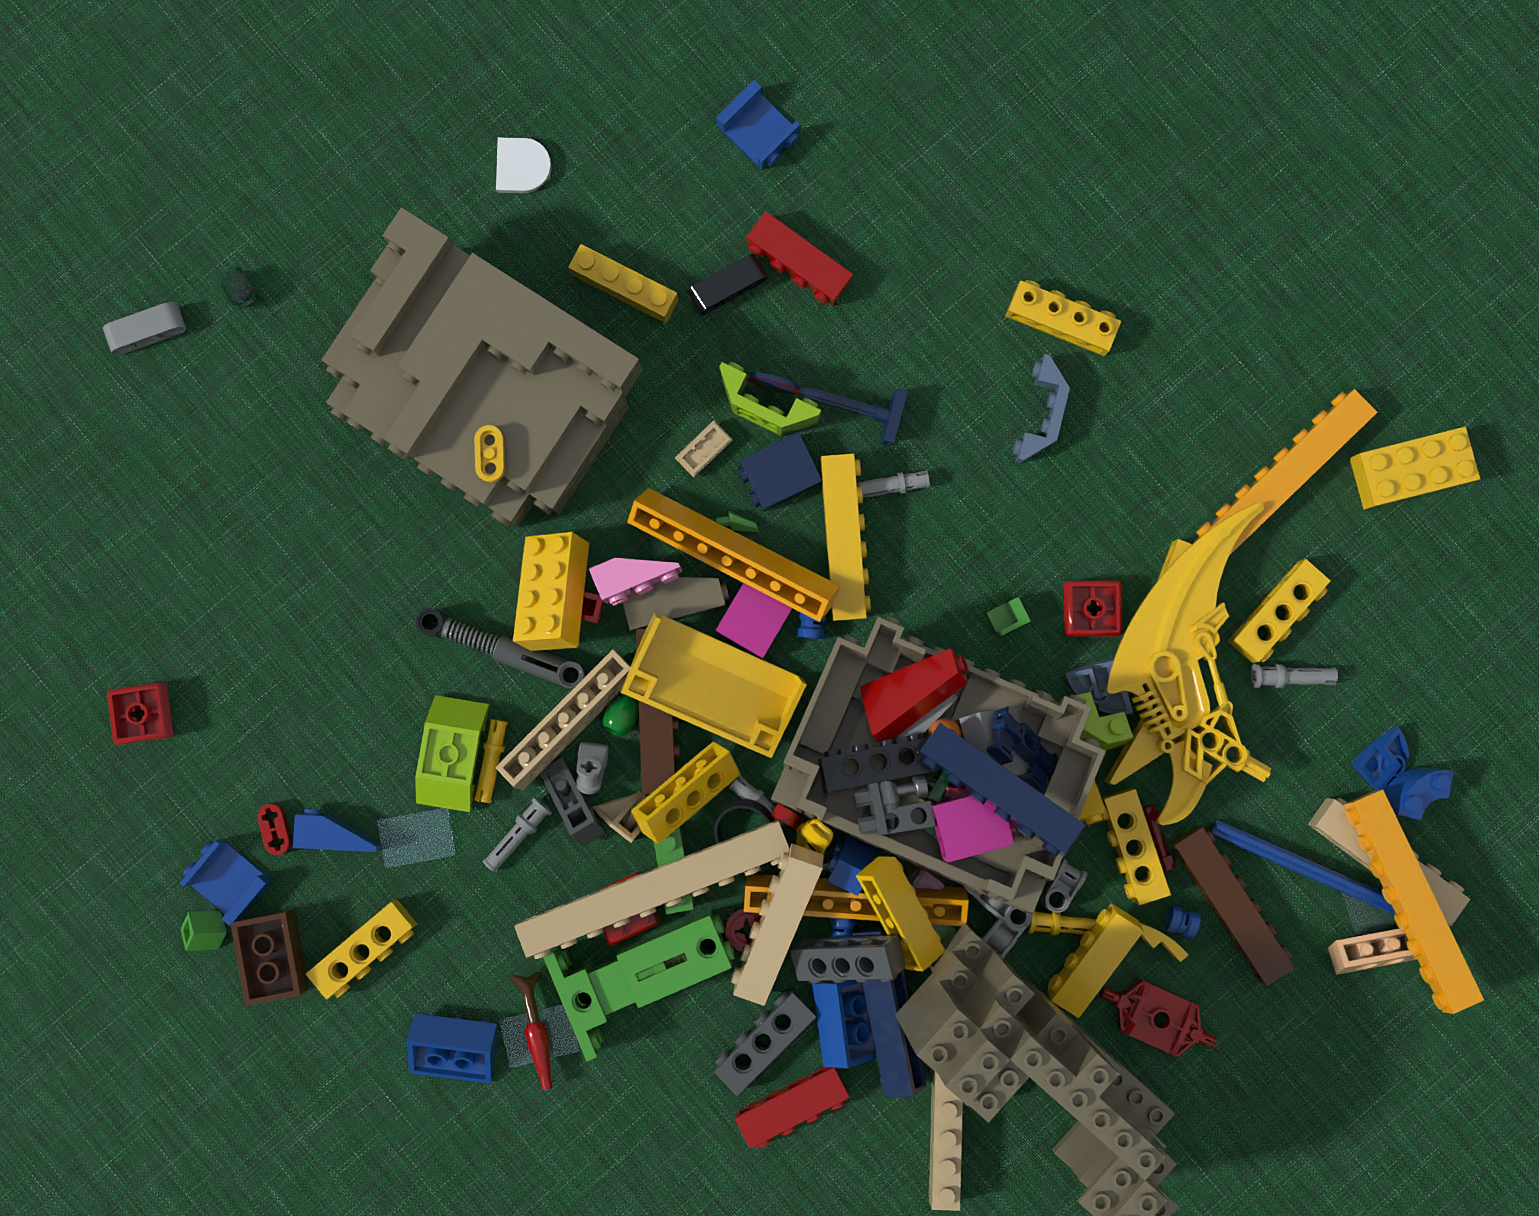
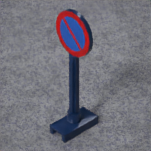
(888, 415)

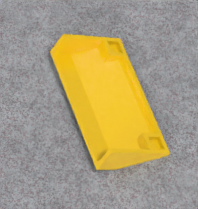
(747, 695)

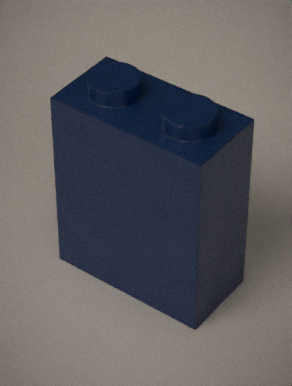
(779, 472)

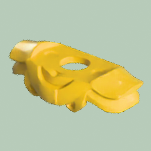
(815, 834)

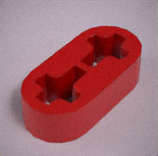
(787, 817)
(281, 827)

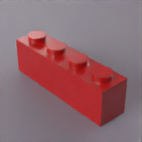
(799, 259)
(791, 1106)

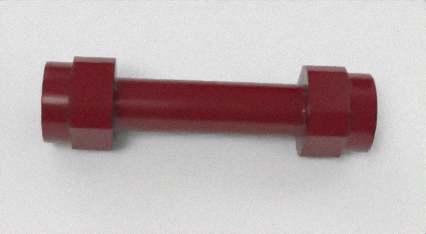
(1166, 860)

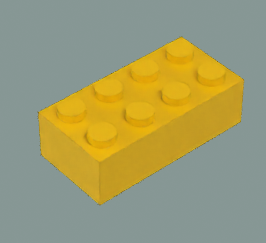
(1414, 468)
(551, 591)

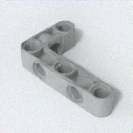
(1003, 932)

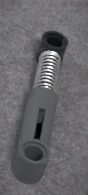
(502, 649)

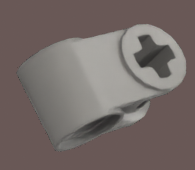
(591, 766)
(1064, 886)

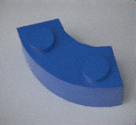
(1416, 789)

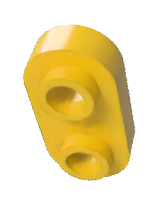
(489, 455)

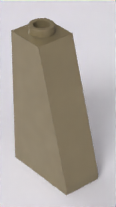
(675, 600)

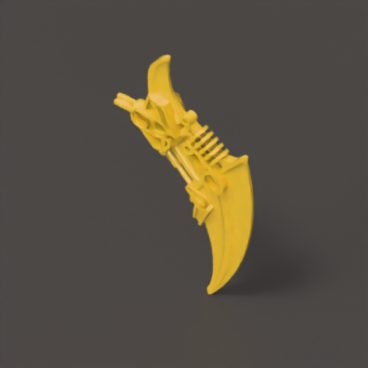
(1162, 651)

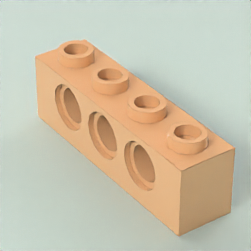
(1370, 951)

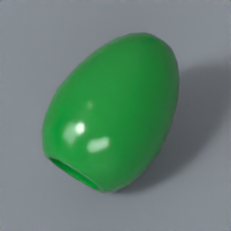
(621, 715)

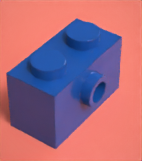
(847, 861)

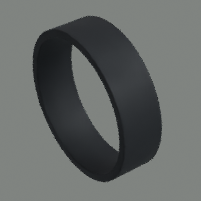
(744, 803)

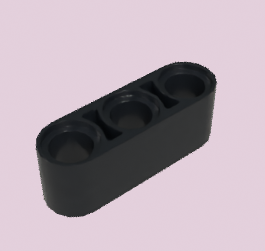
(727, 284)

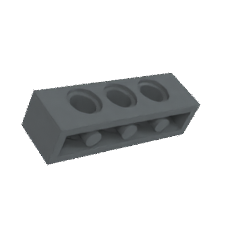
(848, 959)
(739, 1077)

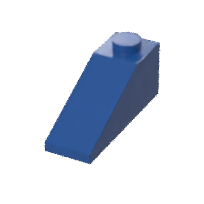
(326, 832)

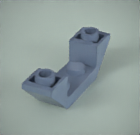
(1049, 377)

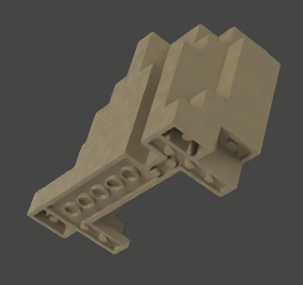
(465, 347)
(839, 721)
(995, 1030)

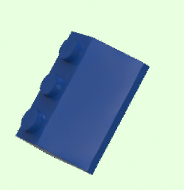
(843, 1024)
(452, 1048)

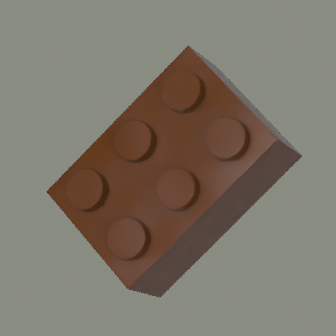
(269, 957)

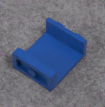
(757, 126)
(226, 879)

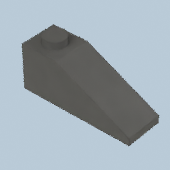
(571, 803)

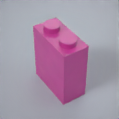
(753, 620)
(969, 828)

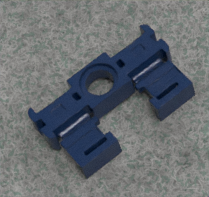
(1026, 744)

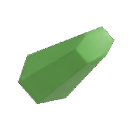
(737, 523)

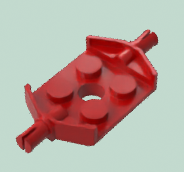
(1137, 1011)

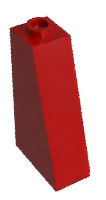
(911, 693)

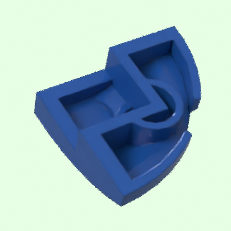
(1383, 759)

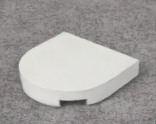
(521, 165)

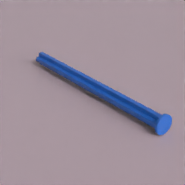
(1301, 865)

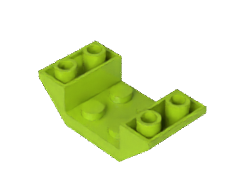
(801, 416)
(450, 753)

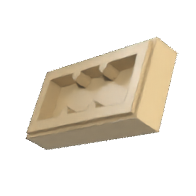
(703, 449)

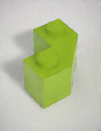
(1109, 731)

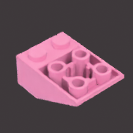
(625, 576)

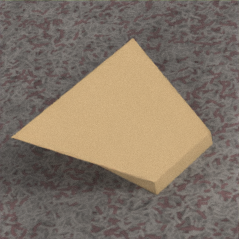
(619, 815)

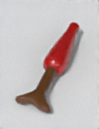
(536, 1030)

